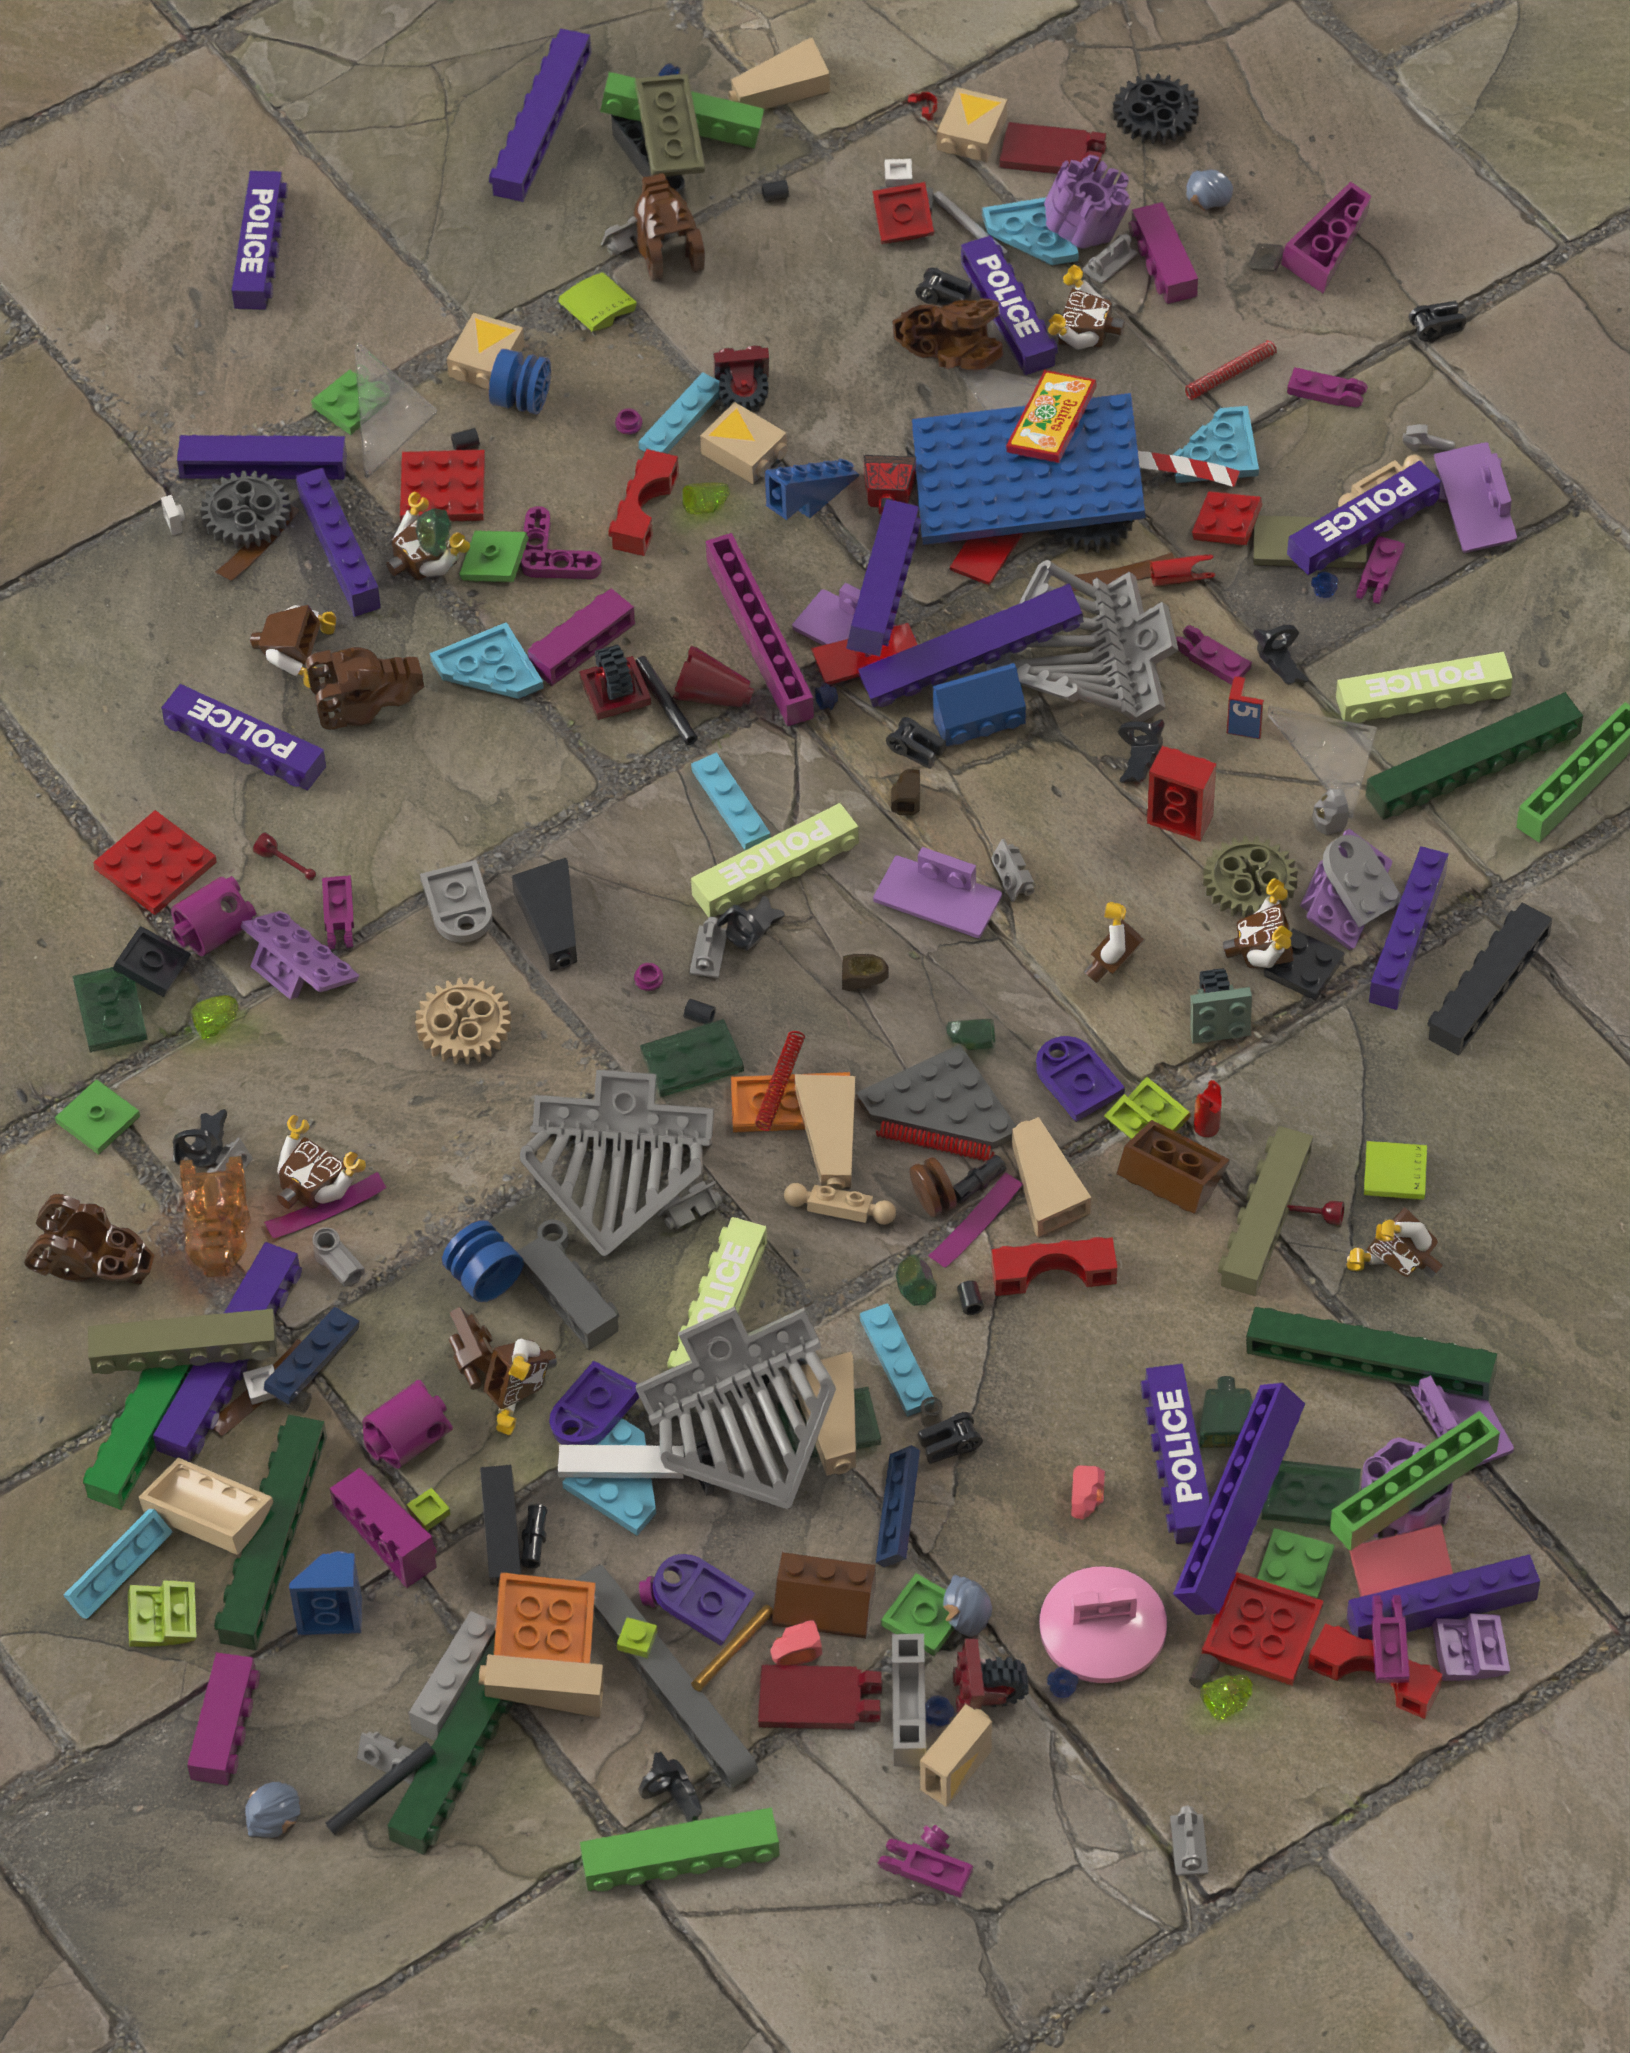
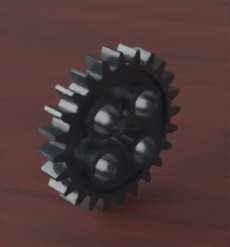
(1155, 109)
(1083, 536)

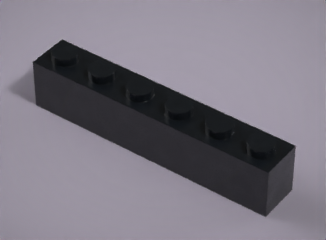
(1489, 978)

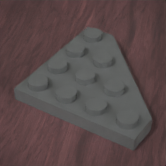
(941, 1097)

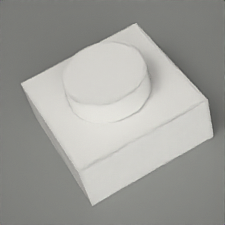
(898, 172)
(173, 514)
(255, 1383)

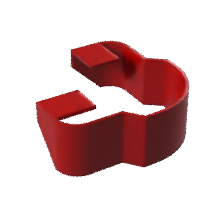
(927, 96)

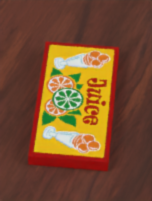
(1051, 416)

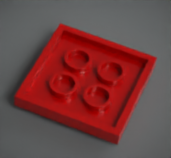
(447, 480)
(155, 862)
(1263, 1628)

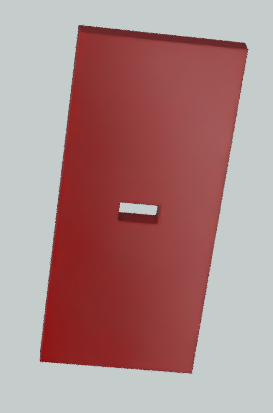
(984, 559)
(842, 664)

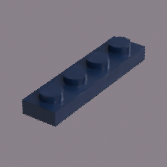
(311, 1355)
(897, 1506)

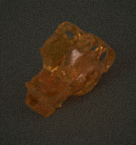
(215, 1216)

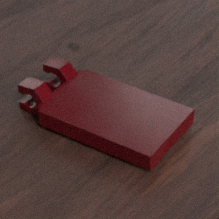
(1047, 147)
(817, 1696)

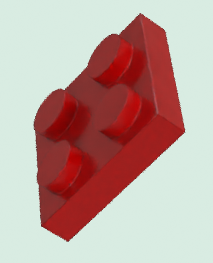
(903, 213)
(1227, 518)

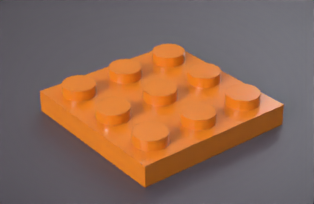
(544, 1618)

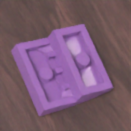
(1470, 1647)

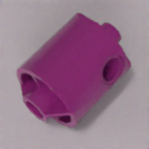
(203, 922)
(405, 1425)

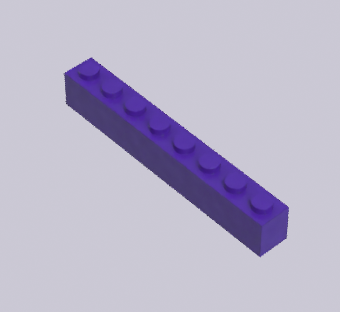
(540, 115)
(884, 578)
(971, 645)
(212, 1384)
(1239, 1499)

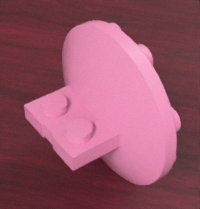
(1103, 1624)

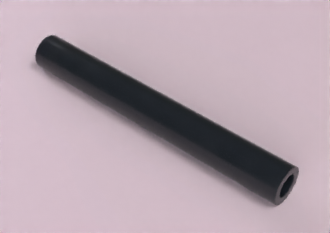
(666, 701)
(380, 1788)

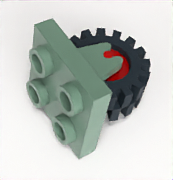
(1219, 1009)

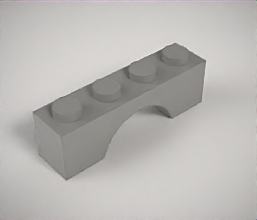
(451, 1676)
(908, 1699)

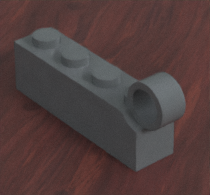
(566, 1288)

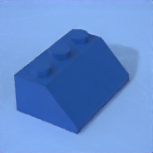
(978, 705)
(328, 1596)

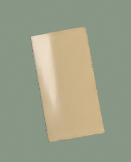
(207, 1505)

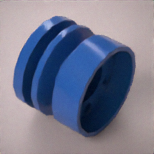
(519, 381)
(482, 1261)

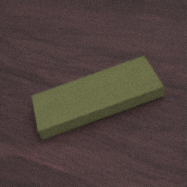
(669, 125)
(1272, 537)

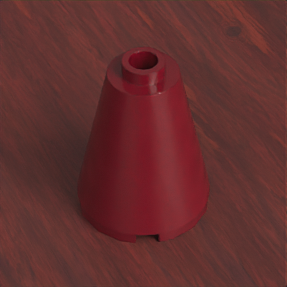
(711, 682)

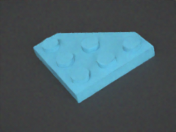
(1025, 228)
(1225, 442)
(489, 663)
(623, 1500)

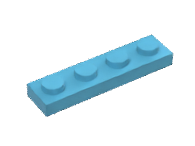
(681, 415)
(730, 801)
(896, 1358)
(118, 1563)

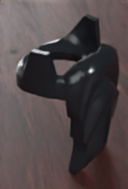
(1276, 652)
(1144, 748)
(748, 927)
(207, 1143)
(675, 1781)

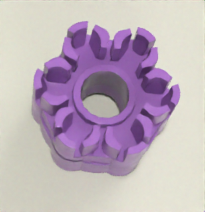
(1085, 205)
(1423, 1515)

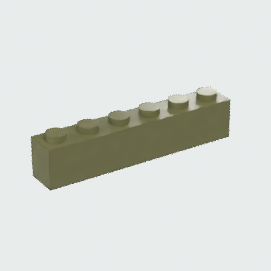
(1266, 1210)
(182, 1341)

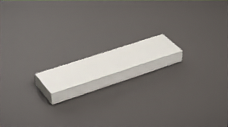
(614, 1461)

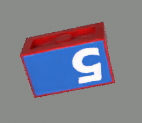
(1244, 712)

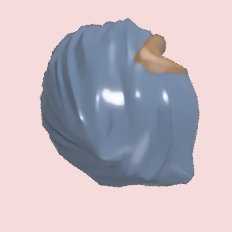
(1209, 189)
(967, 1605)
(272, 1810)

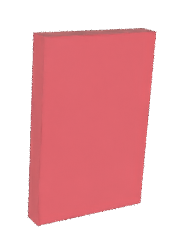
(1401, 1560)

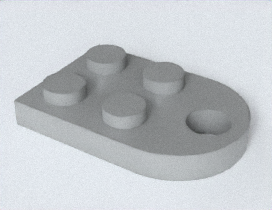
(1360, 879)
(458, 897)

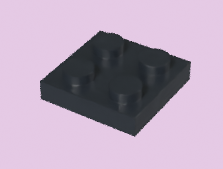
(152, 961)
(1311, 968)

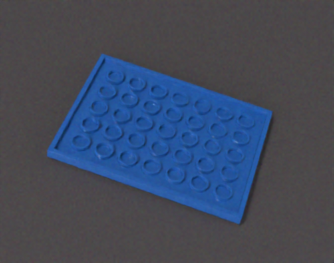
(981, 491)

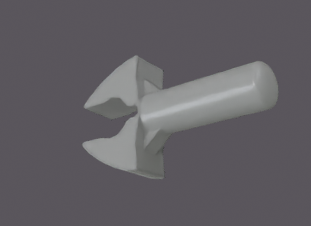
(1418, 435)

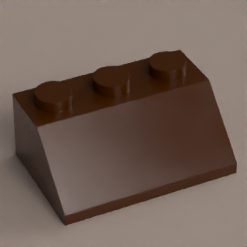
(1172, 1166)
(826, 1591)

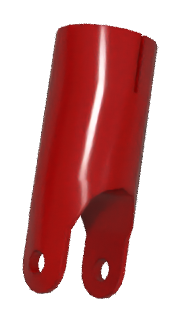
(1178, 570)
(1208, 1110)

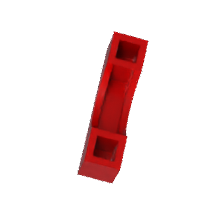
(653, 477)
(1088, 1259)
(1342, 1653)

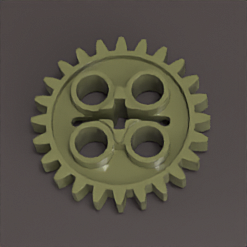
(1226, 884)

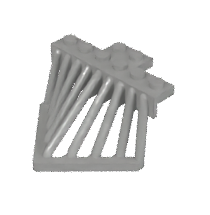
(1125, 651)
(622, 1111)
(724, 1360)

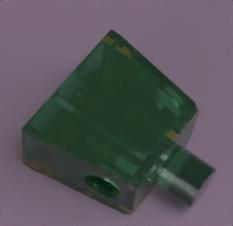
(1224, 1414)

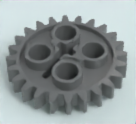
(245, 509)

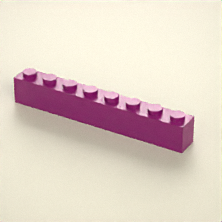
(759, 629)

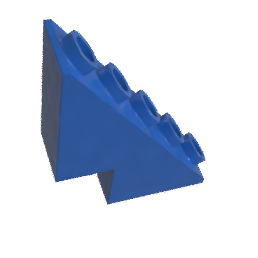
(806, 486)

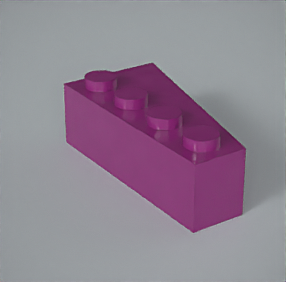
(1325, 239)
(385, 1527)

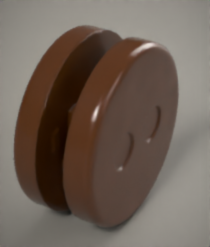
(933, 1187)

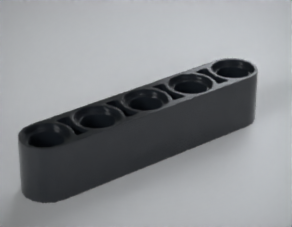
(631, 139)

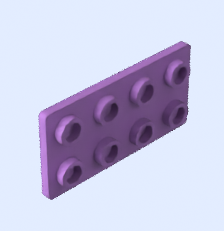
(1476, 496)
(829, 616)
(939, 892)
(1327, 908)
(291, 956)
(1449, 1410)

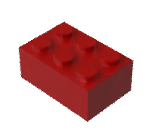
(1181, 793)

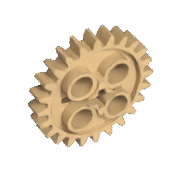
(485, 1029)

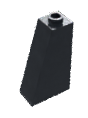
(548, 909)
(500, 1521)

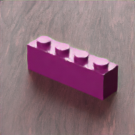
(1163, 253)
(581, 636)
(222, 1719)

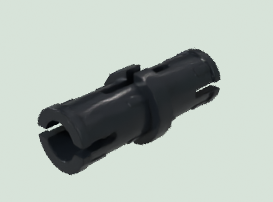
(979, 1178)
(534, 1536)

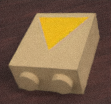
(972, 124)
(478, 347)
(744, 443)
(956, 1755)

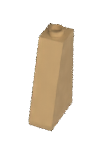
(783, 78)
(828, 1117)
(1049, 1182)
(837, 1435)
(545, 1683)

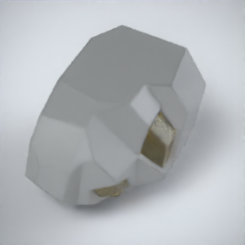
(1331, 812)

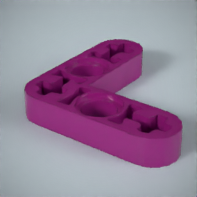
(541, 553)

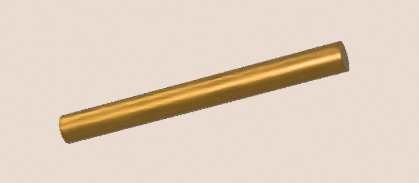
(732, 1648)

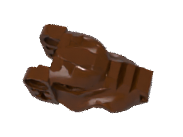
(662, 212)
(951, 333)
(360, 684)
(86, 1245)

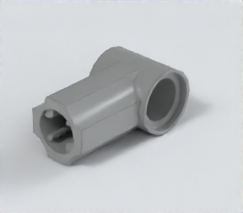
(336, 1258)

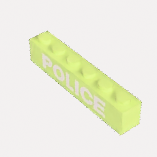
(1424, 687)
(775, 860)
(728, 1277)

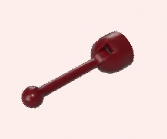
(267, 847)
(1332, 1211)

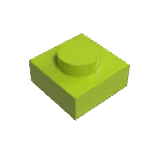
(428, 1509)
(637, 1637)

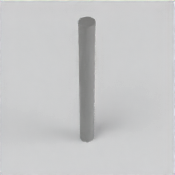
(963, 218)

